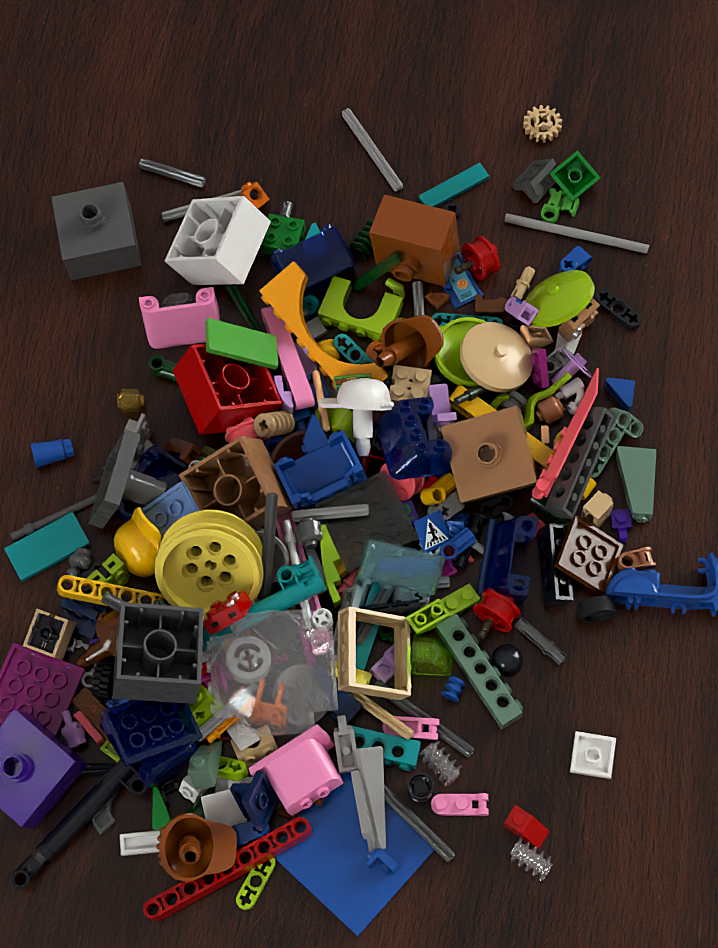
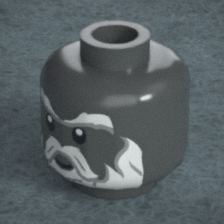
(309, 532)

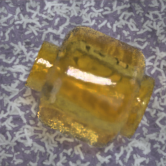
(130, 400)

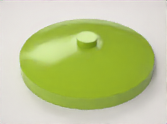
(561, 297)
(448, 358)

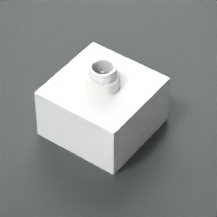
(218, 241)

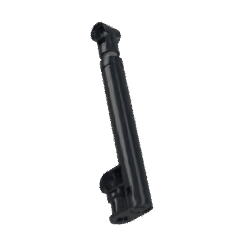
(78, 818)

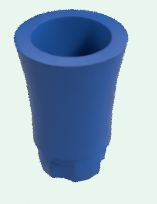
(51, 451)

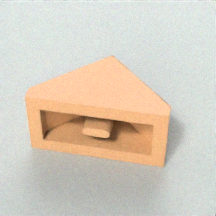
(535, 336)

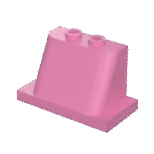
(301, 770)

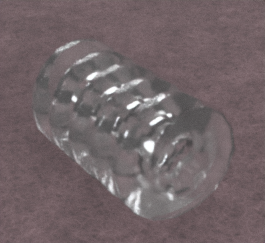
(443, 765)
(531, 859)

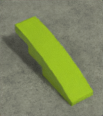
(330, 560)

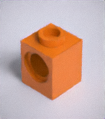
(261, 196)

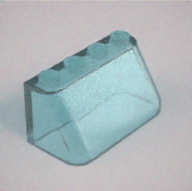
(400, 567)

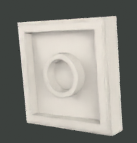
(593, 755)

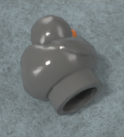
(79, 560)

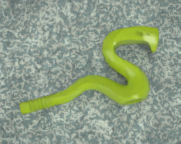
(529, 412)

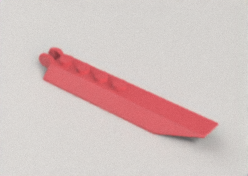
(569, 435)

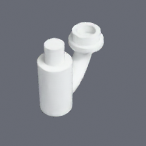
(573, 387)

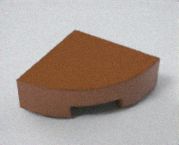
(437, 300)

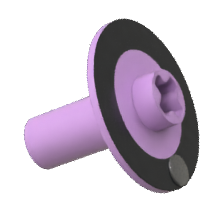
(574, 365)

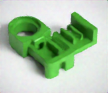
(560, 202)

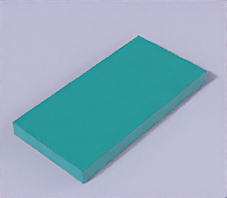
(47, 546)

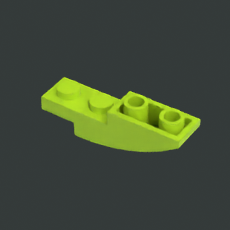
(440, 610)

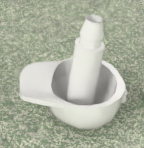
(363, 397)

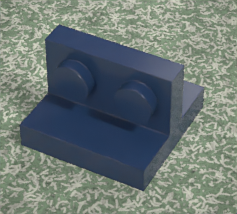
(83, 614)
(256, 799)

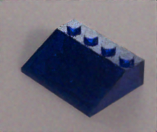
(148, 728)

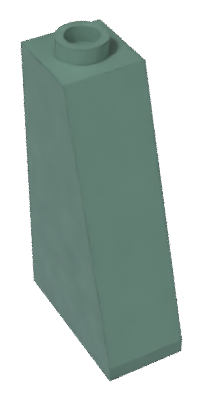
(638, 480)

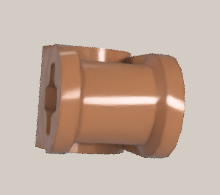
(639, 559)

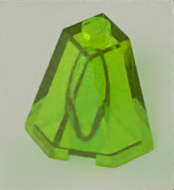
(430, 656)

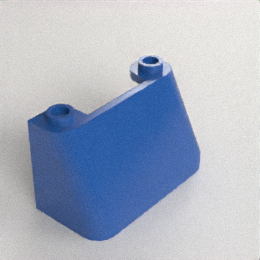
(320, 472)

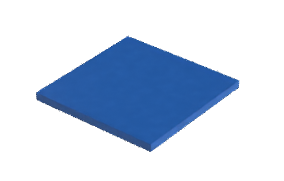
(336, 853)

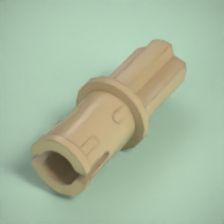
(523, 283)

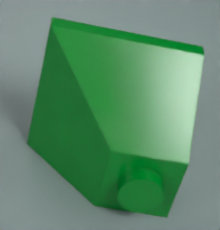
(574, 176)

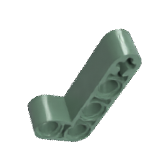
(623, 424)

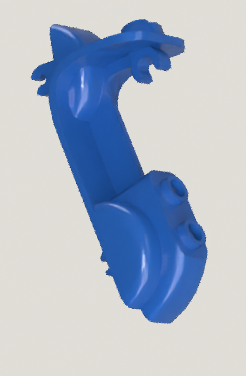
(644, 589)

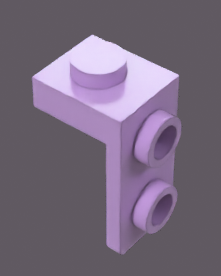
(441, 412)

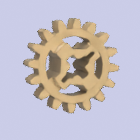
(542, 123)

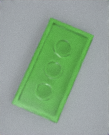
(241, 343)

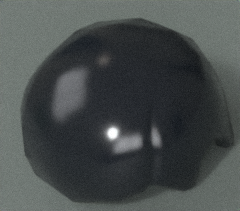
(507, 659)

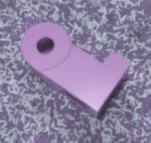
(521, 310)

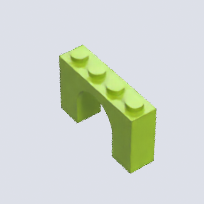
(334, 314)

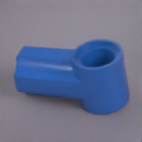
(458, 543)

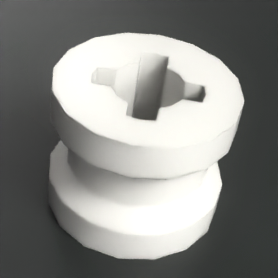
(322, 615)

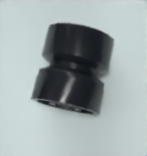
(420, 788)

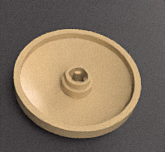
(496, 357)

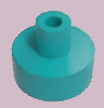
(310, 304)

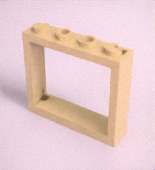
(347, 653)

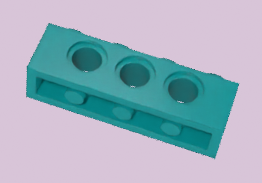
(390, 742)

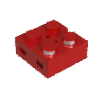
(227, 612)

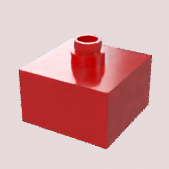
(223, 389)

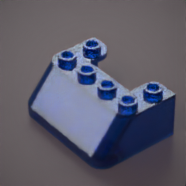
(405, 444)

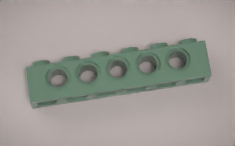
(503, 715)

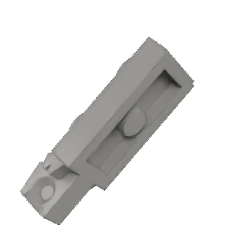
(345, 746)

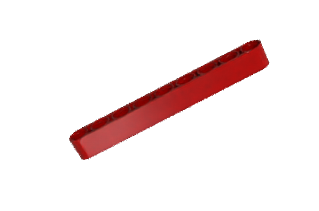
(239, 869)

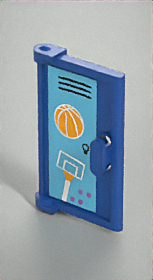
(462, 286)

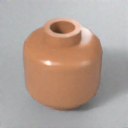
(550, 409)

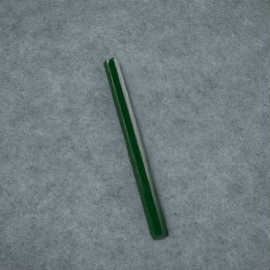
(246, 314)

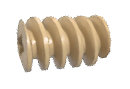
(274, 423)

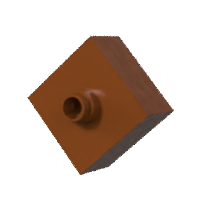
(421, 235)

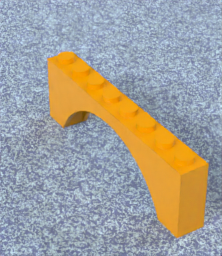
(286, 297)

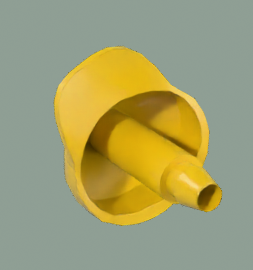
(138, 544)

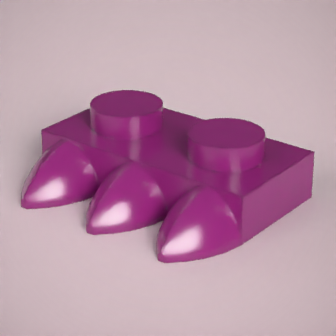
(539, 362)

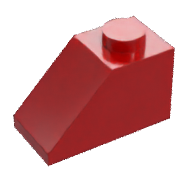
(526, 826)

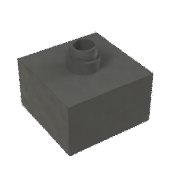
(96, 231)
(158, 653)

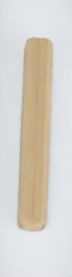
(383, 715)

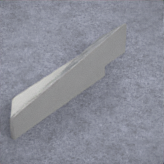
(353, 597)
(369, 796)

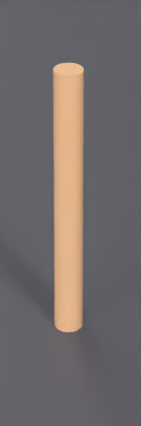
(319, 394)

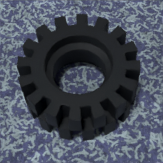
(103, 679)

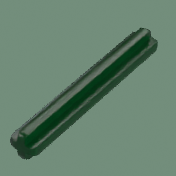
(377, 271)

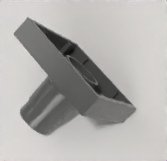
(123, 482)

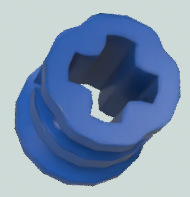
(453, 688)

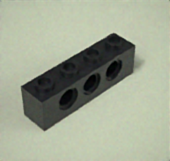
(556, 583)

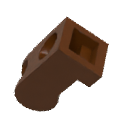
(490, 308)
(183, 450)

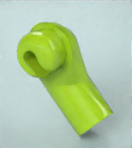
(398, 289)

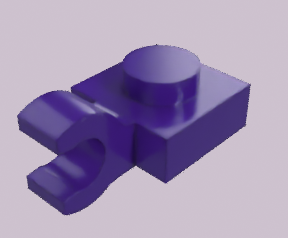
(621, 522)

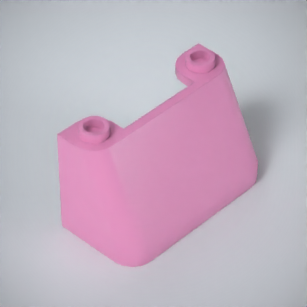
(178, 323)

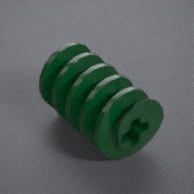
(362, 242)

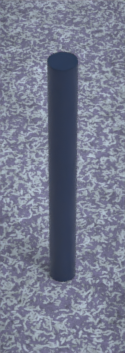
(486, 556)

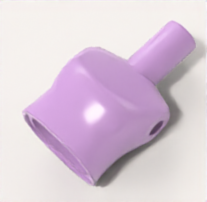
(72, 731)

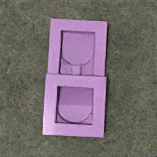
(286, 396)
(384, 668)

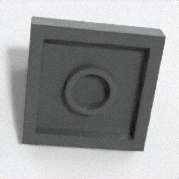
(536, 179)

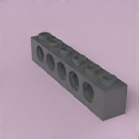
(579, 464)

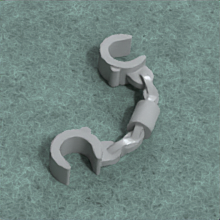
(78, 644)

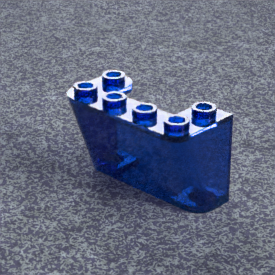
(506, 534)

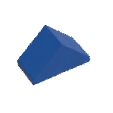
(621, 391)

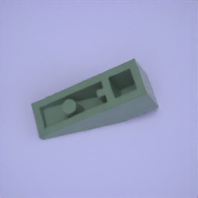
(205, 765)

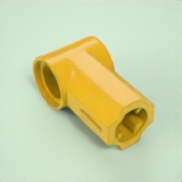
(439, 490)

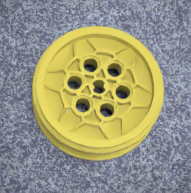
(186, 584)

